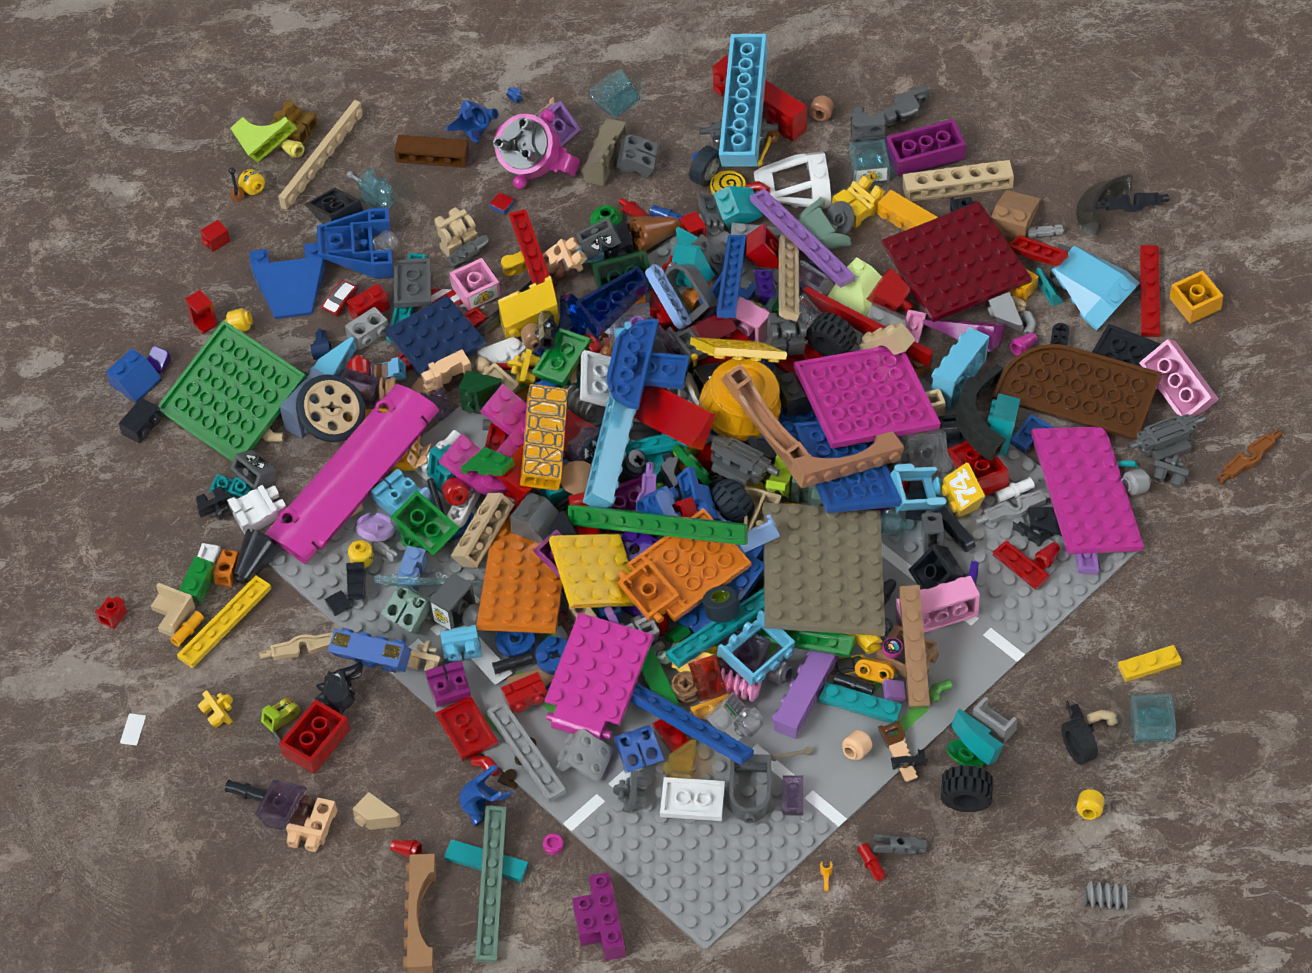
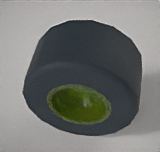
(721, 604)

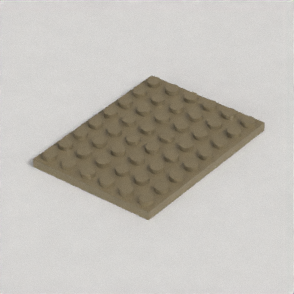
(824, 571)

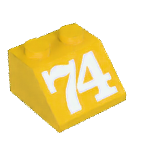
(962, 491)

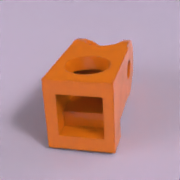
(225, 568)

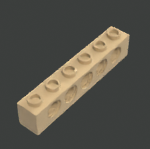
(958, 180)

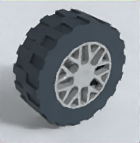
(705, 166)

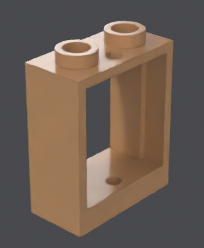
(900, 669)

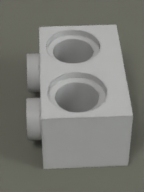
(367, 328)

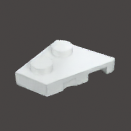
(502, 351)

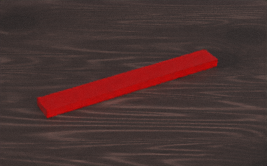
(864, 324)

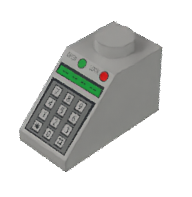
(725, 712)

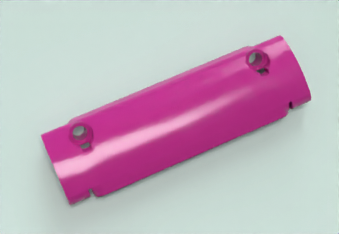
(352, 473)

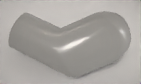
(1028, 317)

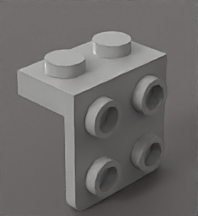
(585, 755)

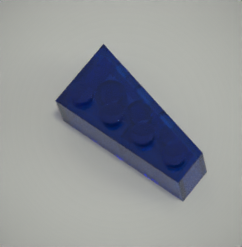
(608, 303)

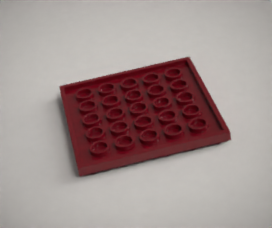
(956, 261)

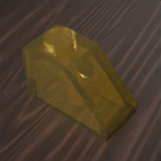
(681, 761)

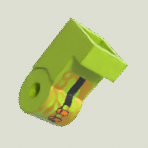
(280, 714)

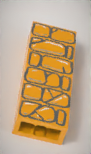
(544, 437)

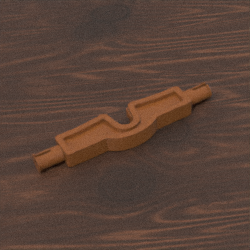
(1242, 462)

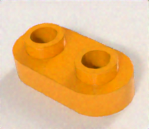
(874, 669)

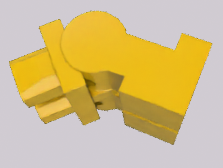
(861, 199)

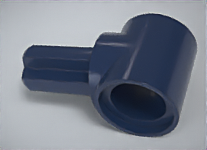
(321, 345)

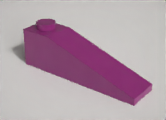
(949, 327)

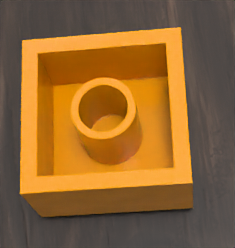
(1196, 297)

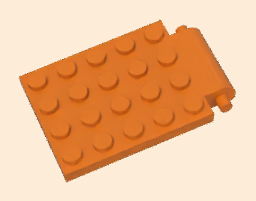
(678, 573)

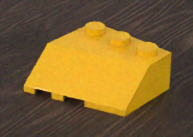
(523, 307)

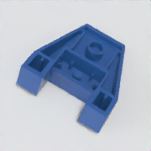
(350, 242)
(289, 285)

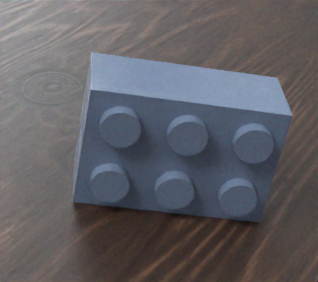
(288, 407)

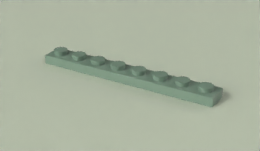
(490, 884)

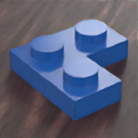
(1022, 438)

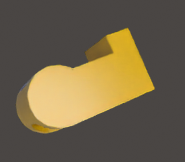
(514, 262)

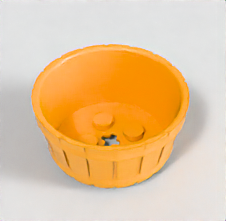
(730, 417)

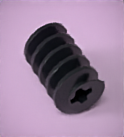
(633, 466)

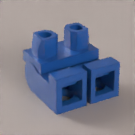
(659, 502)
(638, 740)

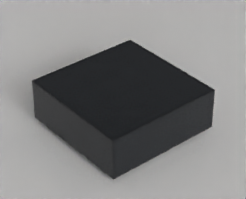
(338, 603)

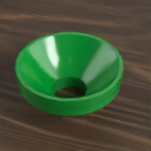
(615, 216)

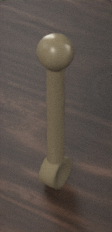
(808, 751)

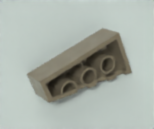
(604, 152)

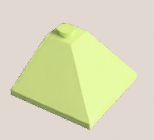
(855, 293)

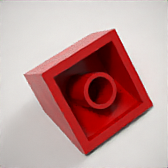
(763, 247)

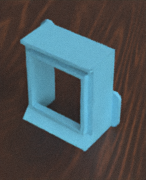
(907, 472)

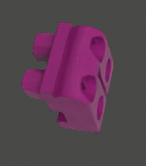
(449, 690)

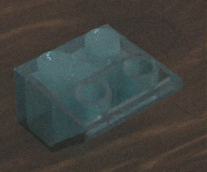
(614, 93)

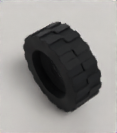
(1079, 741)

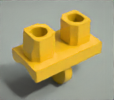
(523, 375)
(219, 705)

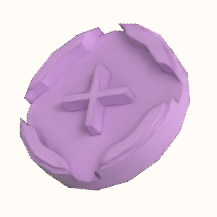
(375, 527)

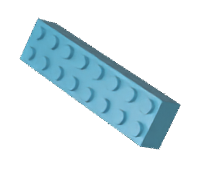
(743, 100)

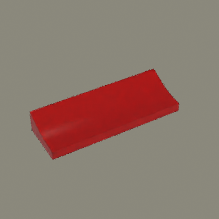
(675, 416)
(512, 478)

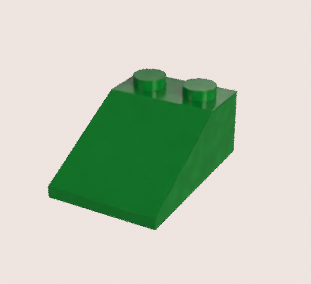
(423, 523)

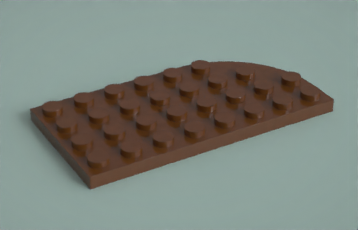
(1081, 388)

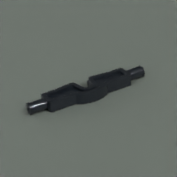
(1124, 203)

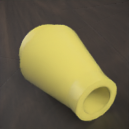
(293, 148)

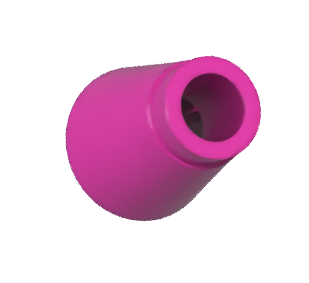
(1023, 343)

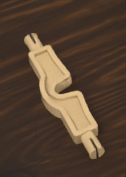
(292, 648)

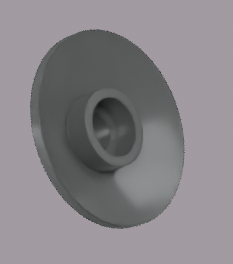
(841, 217)

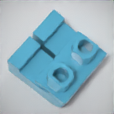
(393, 492)
(458, 640)

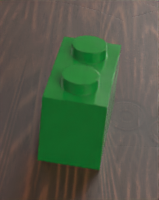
(198, 579)

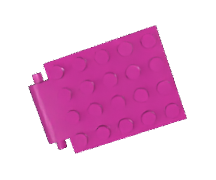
(596, 676)

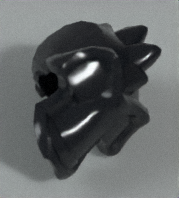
(337, 689)

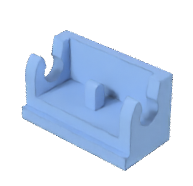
(761, 535)

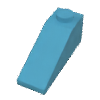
(336, 360)

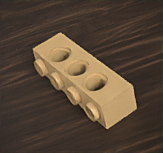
(482, 530)

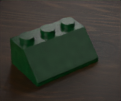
(613, 267)

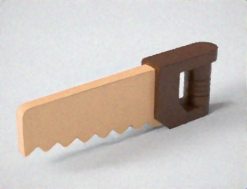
(898, 747)

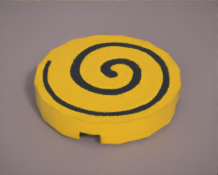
(726, 178)

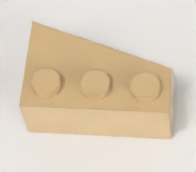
(759, 497)

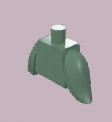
(818, 225)

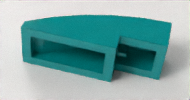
(976, 737)

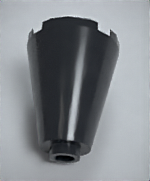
(254, 555)

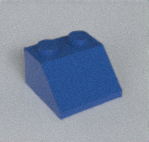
(133, 375)

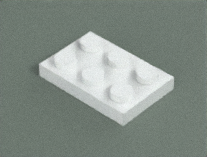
(594, 378)
(692, 799)

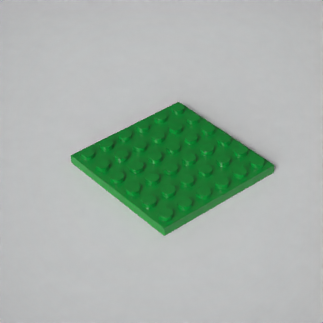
(230, 392)

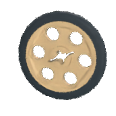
(341, 387)

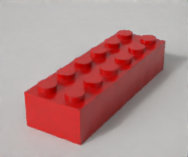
(777, 105)

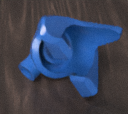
(473, 120)
(477, 792)

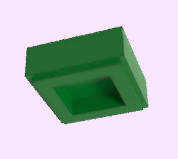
(676, 634)

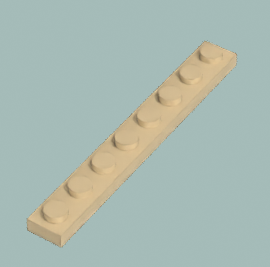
(320, 155)
(788, 279)

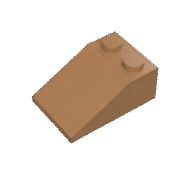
(1015, 213)

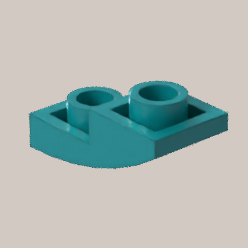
(236, 487)

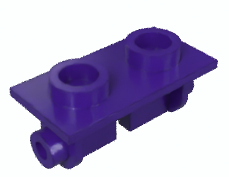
(765, 285)

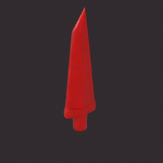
(631, 208)

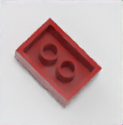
(314, 736)

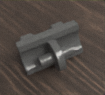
(1173, 469)
(629, 791)

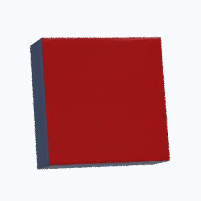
(501, 203)

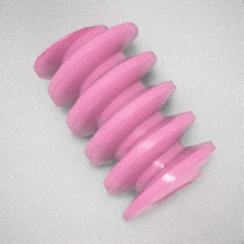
(740, 686)

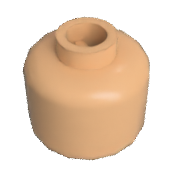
(857, 745)

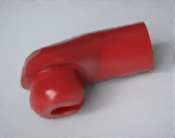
(758, 186)

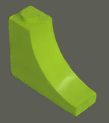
(261, 140)
(782, 483)

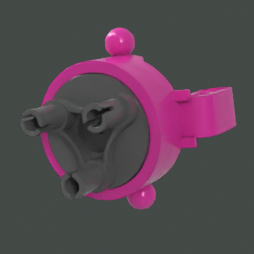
(532, 148)

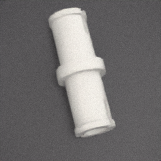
(1014, 490)

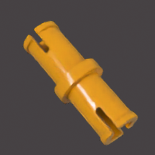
(187, 628)

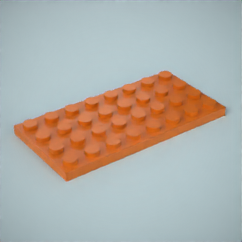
(518, 587)

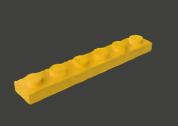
(223, 622)

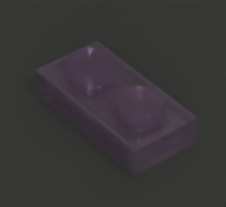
(792, 794)

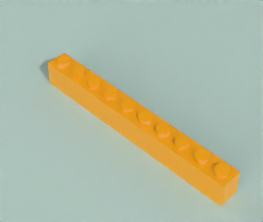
(907, 215)

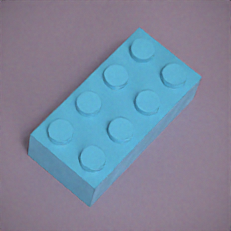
(962, 362)

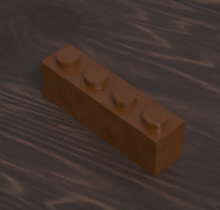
(432, 151)

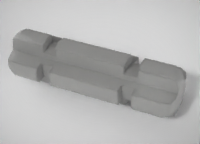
(1045, 231)
(384, 550)

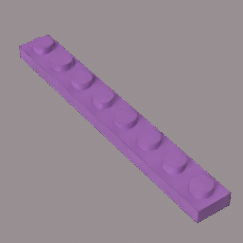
(802, 238)

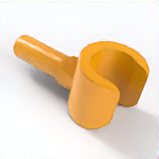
(826, 872)

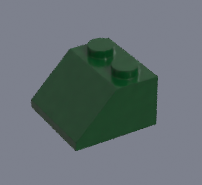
(477, 390)

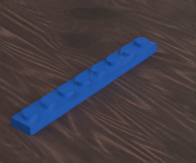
(731, 276)
(691, 725)

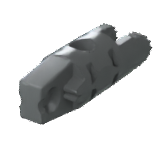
(467, 251)
(899, 845)

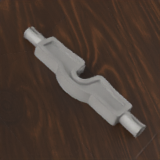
(1006, 511)

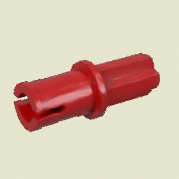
(871, 862)

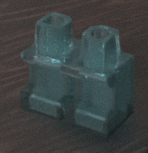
(375, 190)

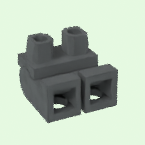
(867, 127)
(636, 155)

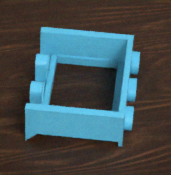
(749, 630)

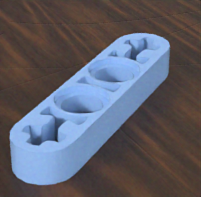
(668, 296)

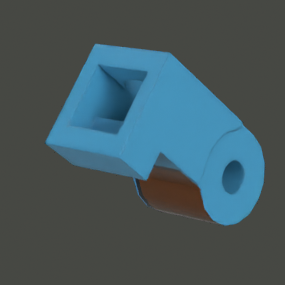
(390, 369)

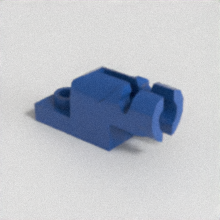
(700, 493)

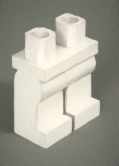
(257, 508)

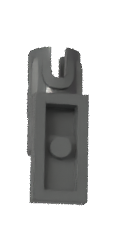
(906, 106)
(682, 338)

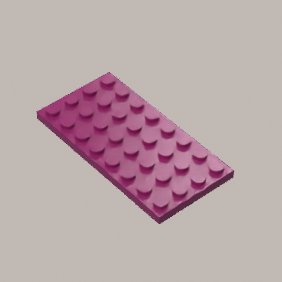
(1086, 490)

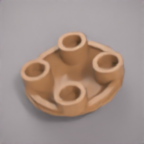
(575, 476)

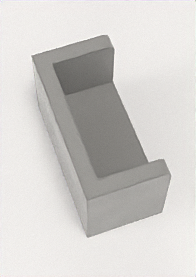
(1000, 726)

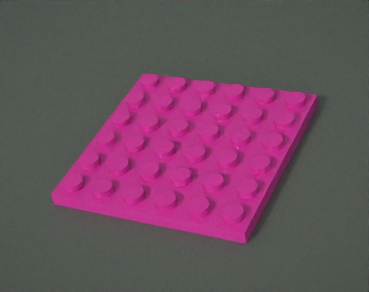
(865, 396)

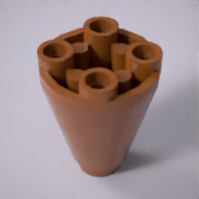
(651, 230)

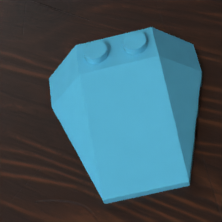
(1094, 285)

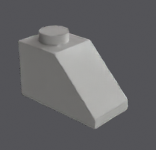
(1005, 311)

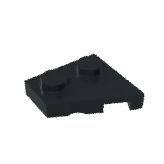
(1044, 519)

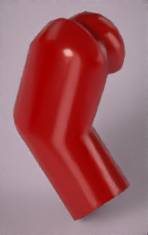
(485, 762)

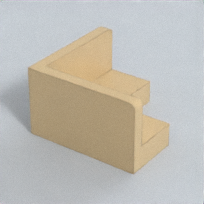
(175, 605)

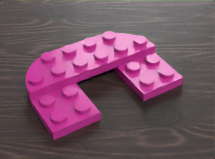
(509, 414)

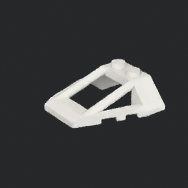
(818, 181)

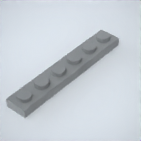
(526, 752)

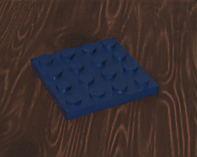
(434, 334)

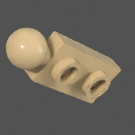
(494, 370)

